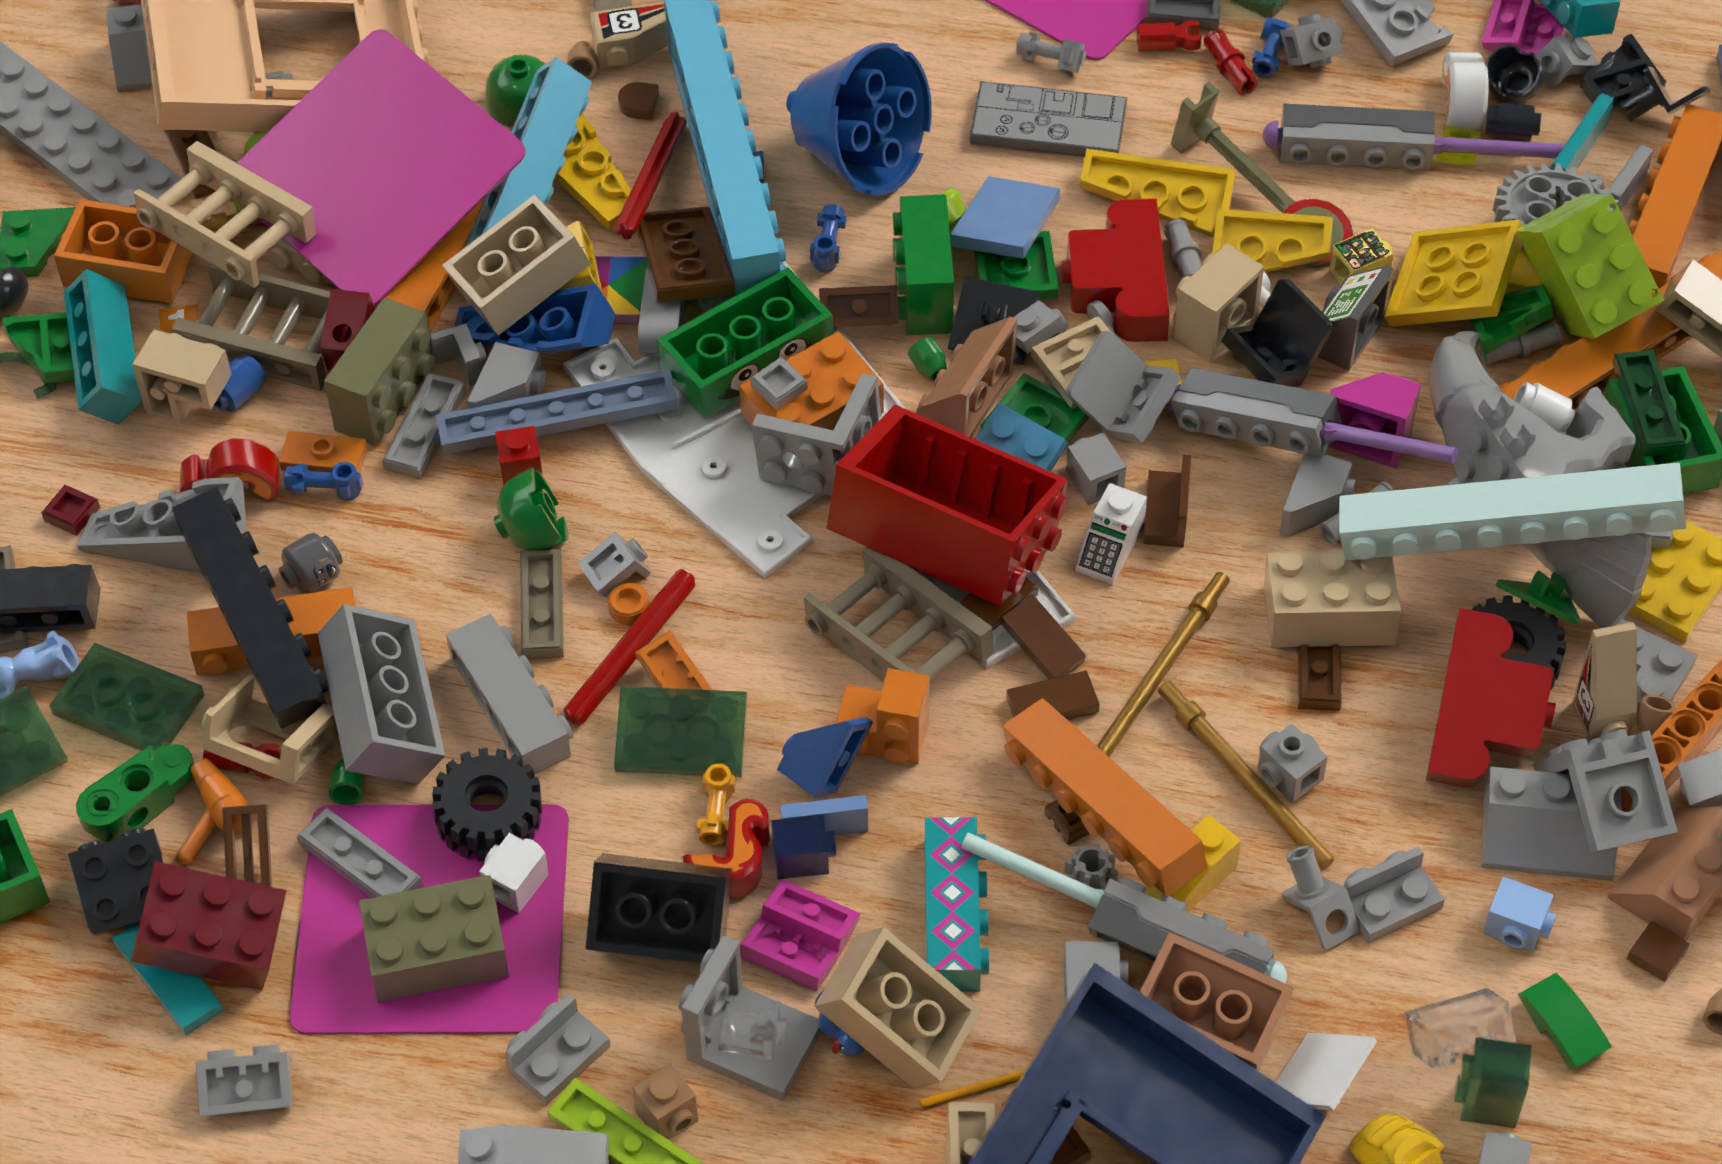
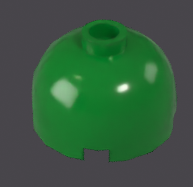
(509, 85)
(529, 512)

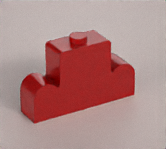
(1122, 270)
(1486, 702)

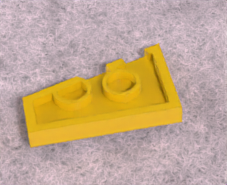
(1274, 238)

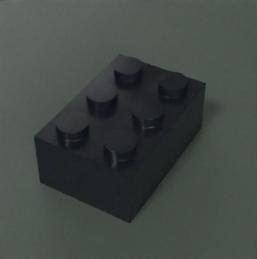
(657, 907)

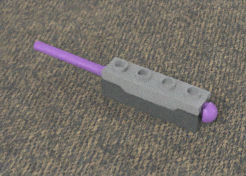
(1377, 138)
(1279, 417)

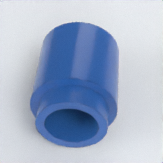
(242, 385)

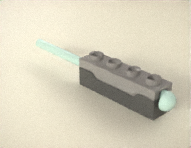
(1136, 918)

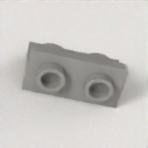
(1392, 894)
(555, 1050)
(245, 1082)

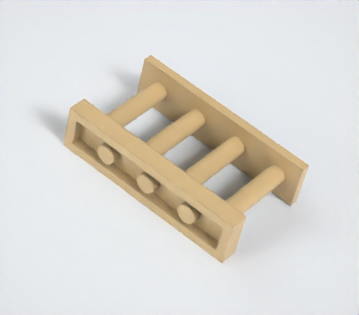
(231, 184)

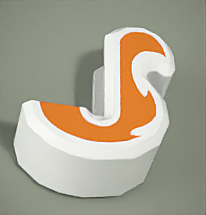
(1467, 90)

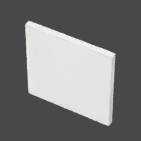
(1325, 1067)

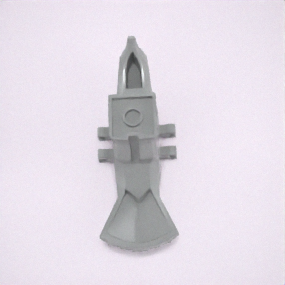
(1510, 442)

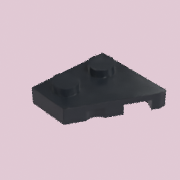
(1619, 73)

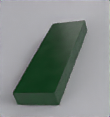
(1648, 403)

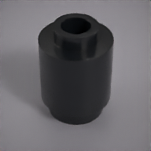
(1512, 122)

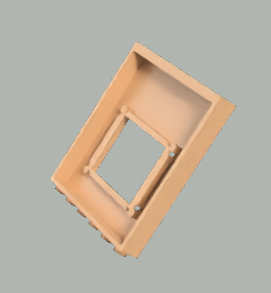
(211, 60)

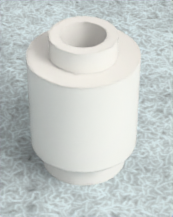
(1546, 404)

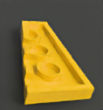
(592, 176)
(1181, 188)

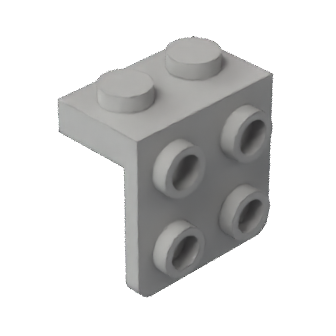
(1121, 389)

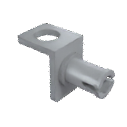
(1319, 897)

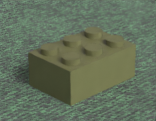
(380, 371)
(433, 938)

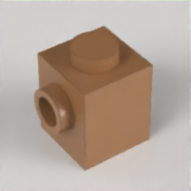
(665, 1102)

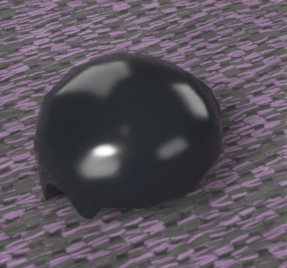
(1513, 74)
(12, 291)

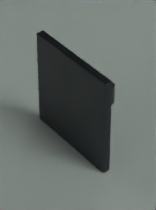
(985, 304)

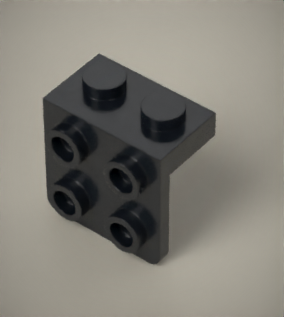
(1283, 338)
(115, 878)

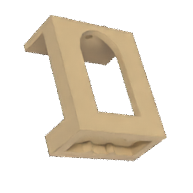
(305, 739)

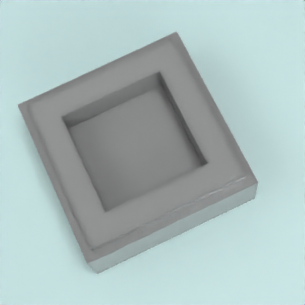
(779, 383)

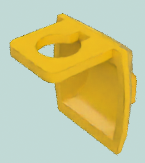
(1395, 1140)

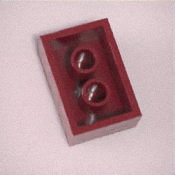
(209, 926)

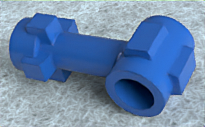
(1266, 61)
(824, 249)
(342, 478)

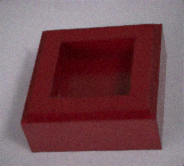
(70, 510)

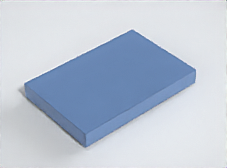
(1005, 217)

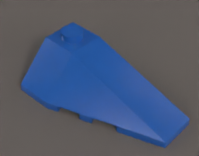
(560, 323)

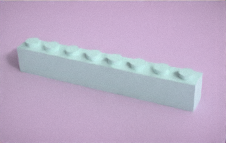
(1512, 512)

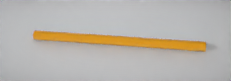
(970, 1089)

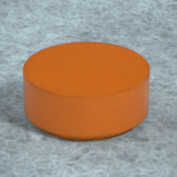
(627, 602)

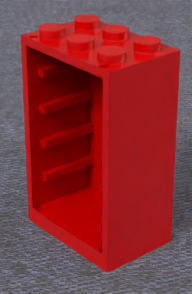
(947, 504)

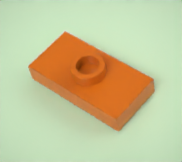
(322, 451)
(670, 665)

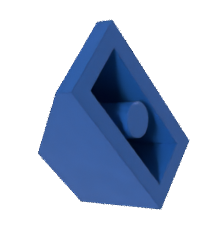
(823, 755)

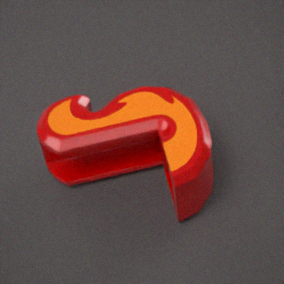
(235, 458)
(746, 834)

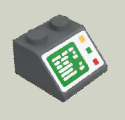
(1356, 314)

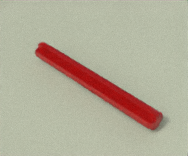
(650, 175)
(623, 653)

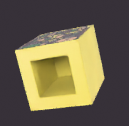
(1360, 254)

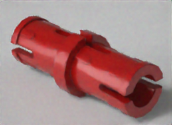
(1230, 62)

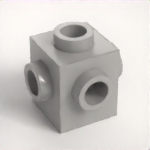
(1312, 41)
(1291, 762)

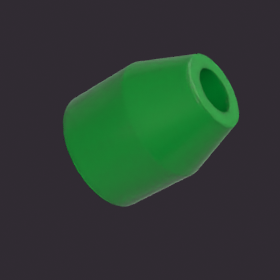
(927, 357)
(345, 786)

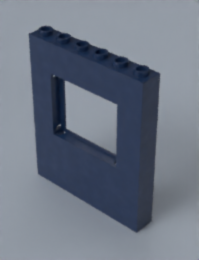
(1145, 1086)

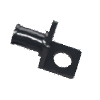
(1655, 95)

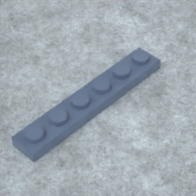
(559, 410)

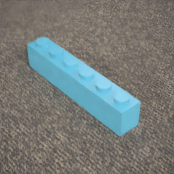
(545, 129)

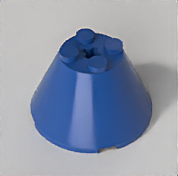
(865, 117)

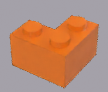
(897, 715)

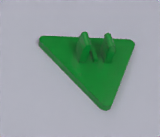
(1544, 593)

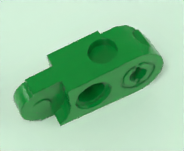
(114, 807)

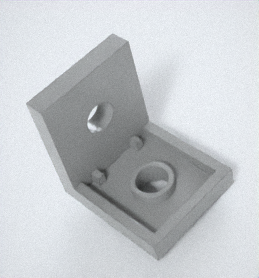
(815, 447)
(1598, 771)
(703, 1016)

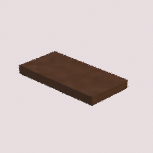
(684, 255)

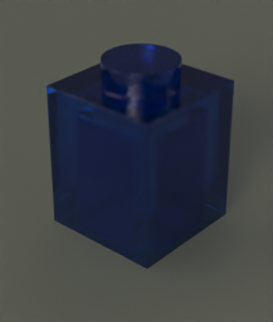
(802, 846)

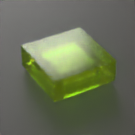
(1458, 158)

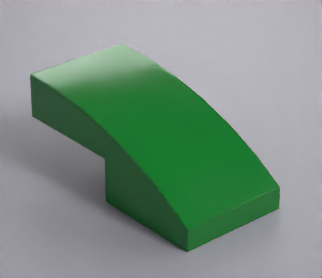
(1566, 1019)

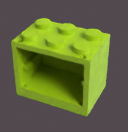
(1589, 265)

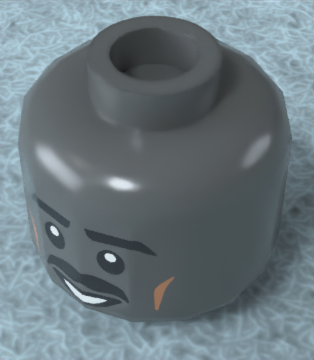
(310, 563)

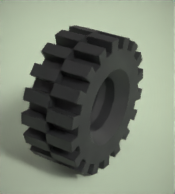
(1532, 630)
(480, 775)

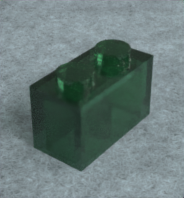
(1493, 1082)

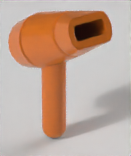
(216, 793)

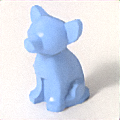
(42, 662)

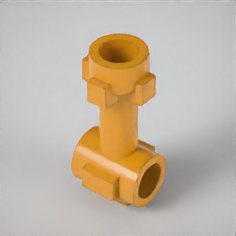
(719, 788)

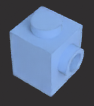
(1520, 915)

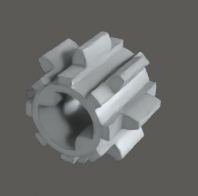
(1092, 866)

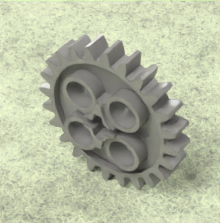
(1533, 192)

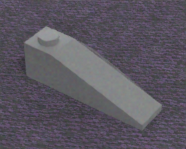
(150, 530)

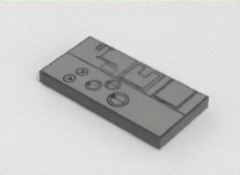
(1047, 119)

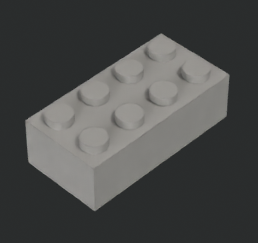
(380, 694)

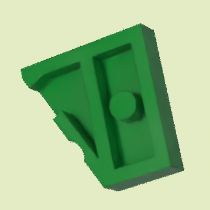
(31, 237)
(1517, 315)
(43, 343)

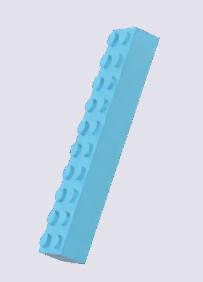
(722, 142)

